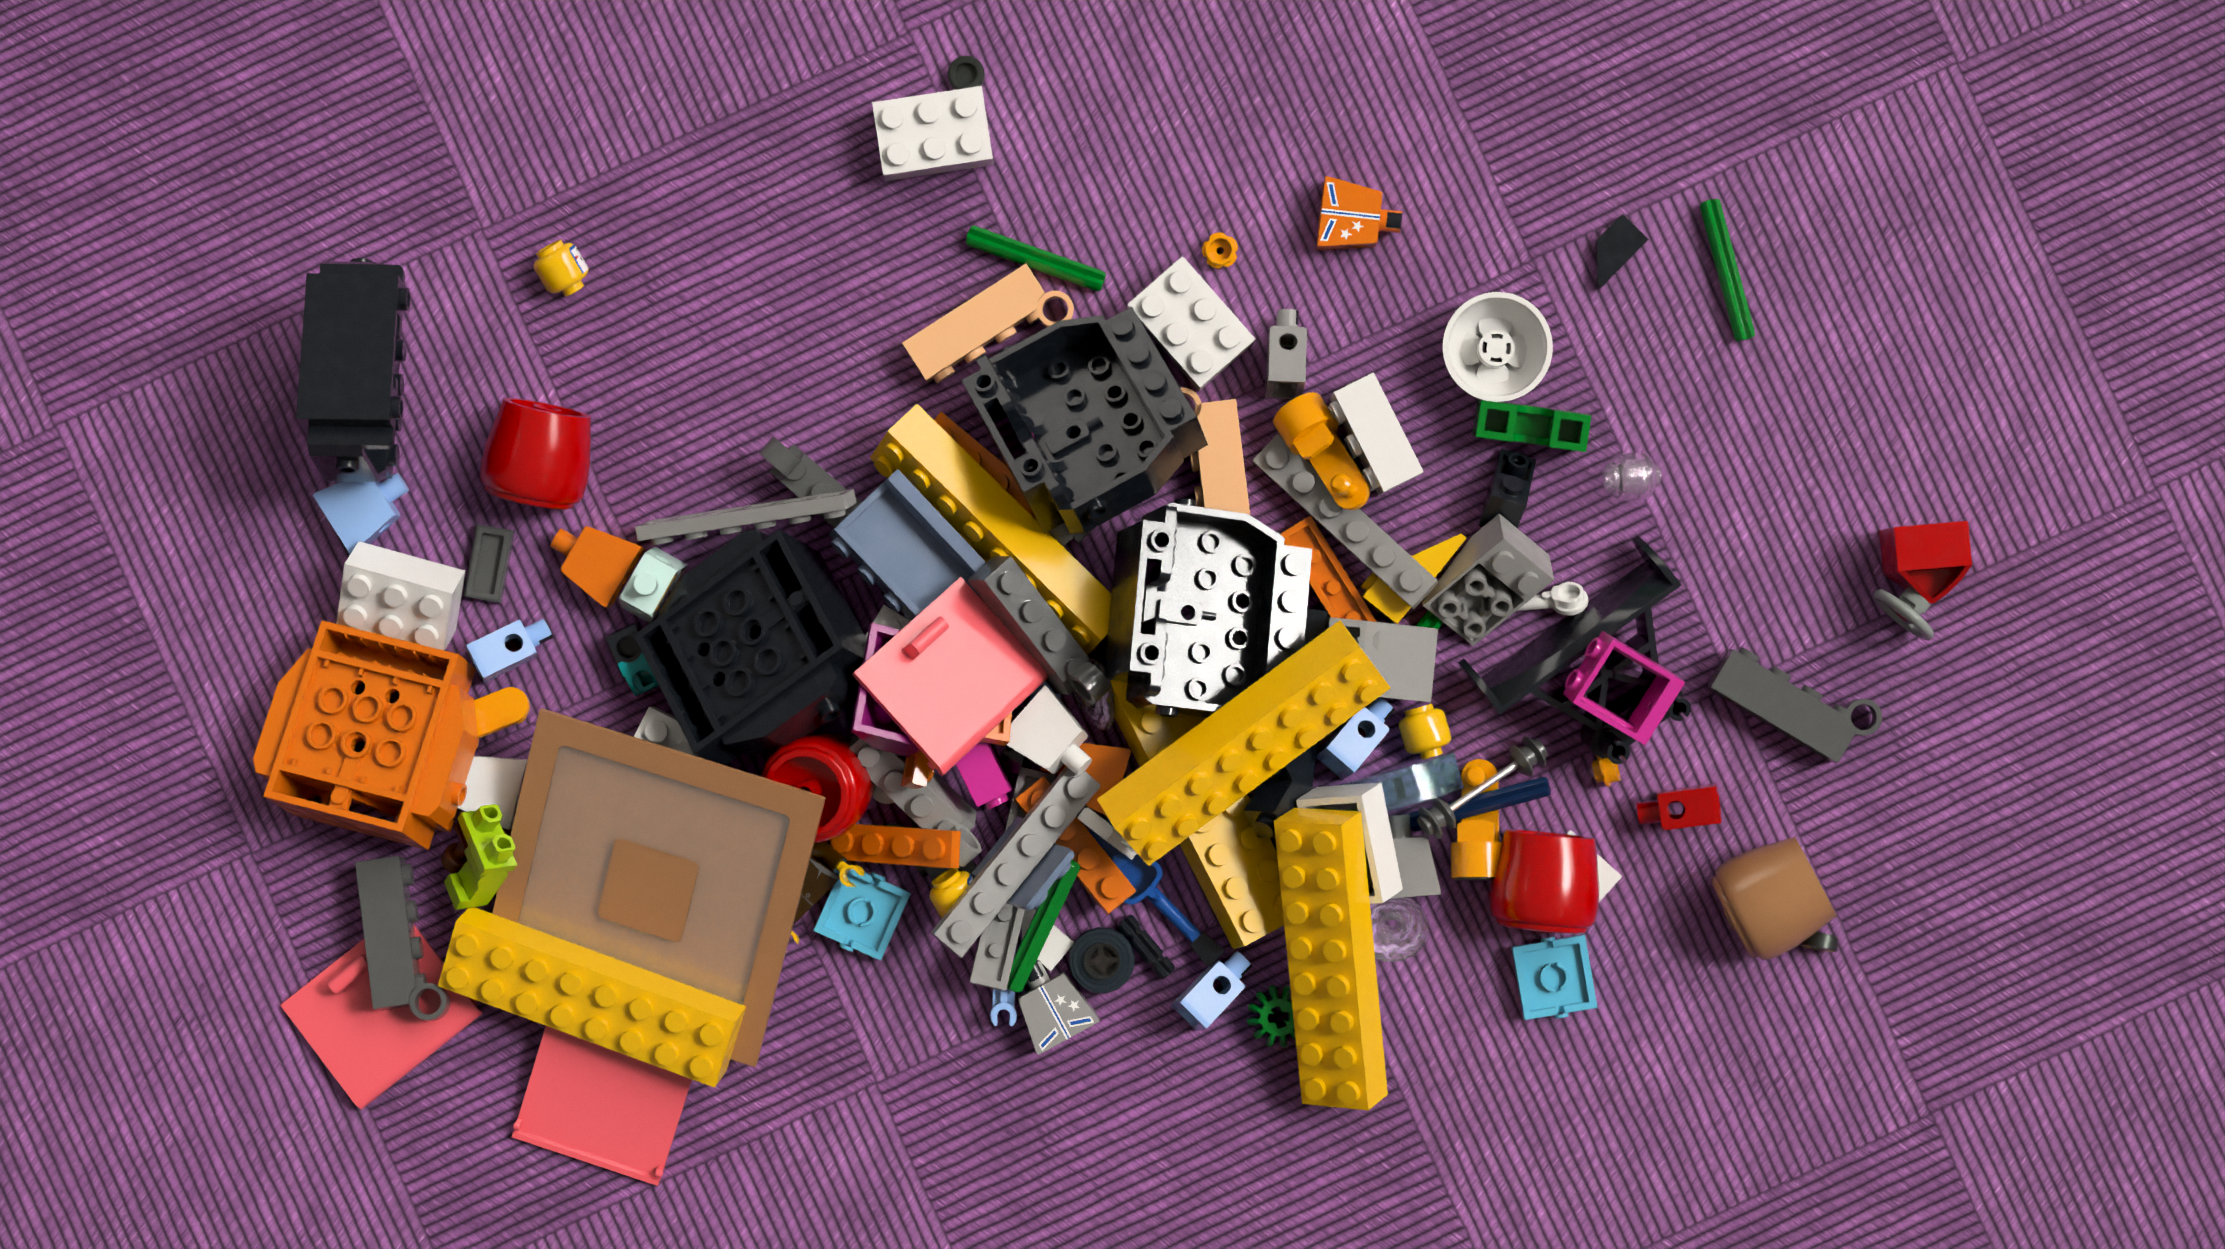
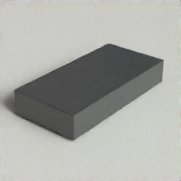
(489, 563)

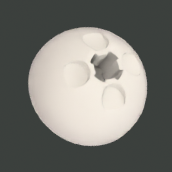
(1512, 332)

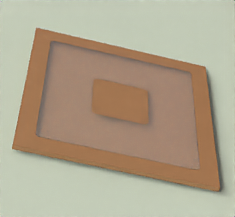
(661, 862)

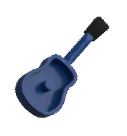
(1144, 880)

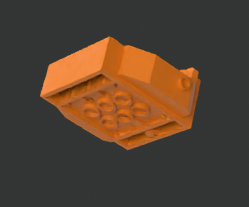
(413, 748)

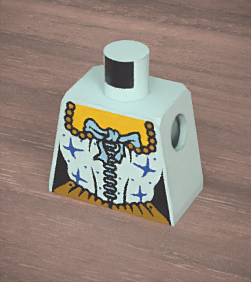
(651, 584)

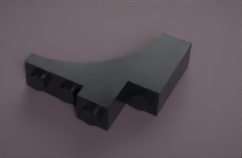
(1280, 792)

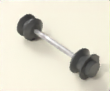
(1521, 759)

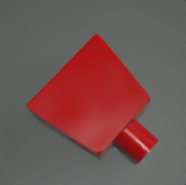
(1700, 805)

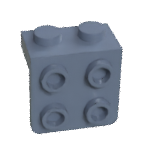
(1036, 885)

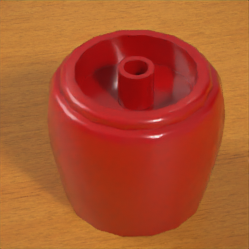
(537, 454)
(828, 768)
(1546, 882)

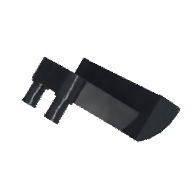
(1567, 641)

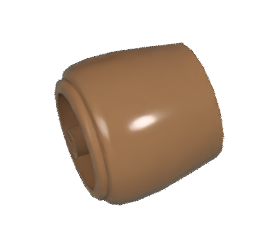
(1772, 898)

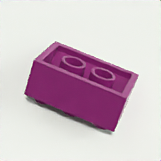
(869, 718)

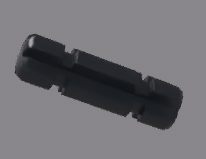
(1146, 946)

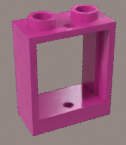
(1652, 705)
(984, 776)

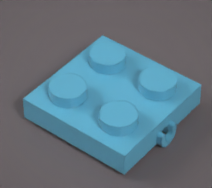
(863, 914)
(1554, 977)

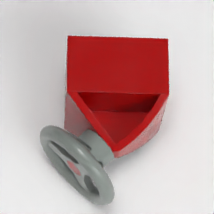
(1927, 564)

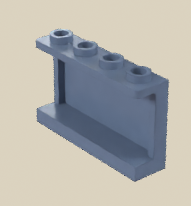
(904, 546)

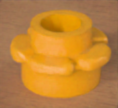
(1210, 248)
(1605, 771)

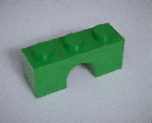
(1532, 425)

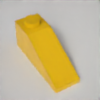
(1389, 603)

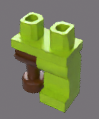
(478, 858)

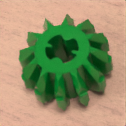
(1270, 1025)

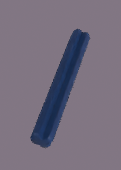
(1496, 800)

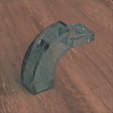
(1417, 781)

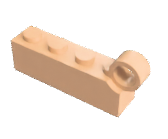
(979, 322)
(1222, 459)

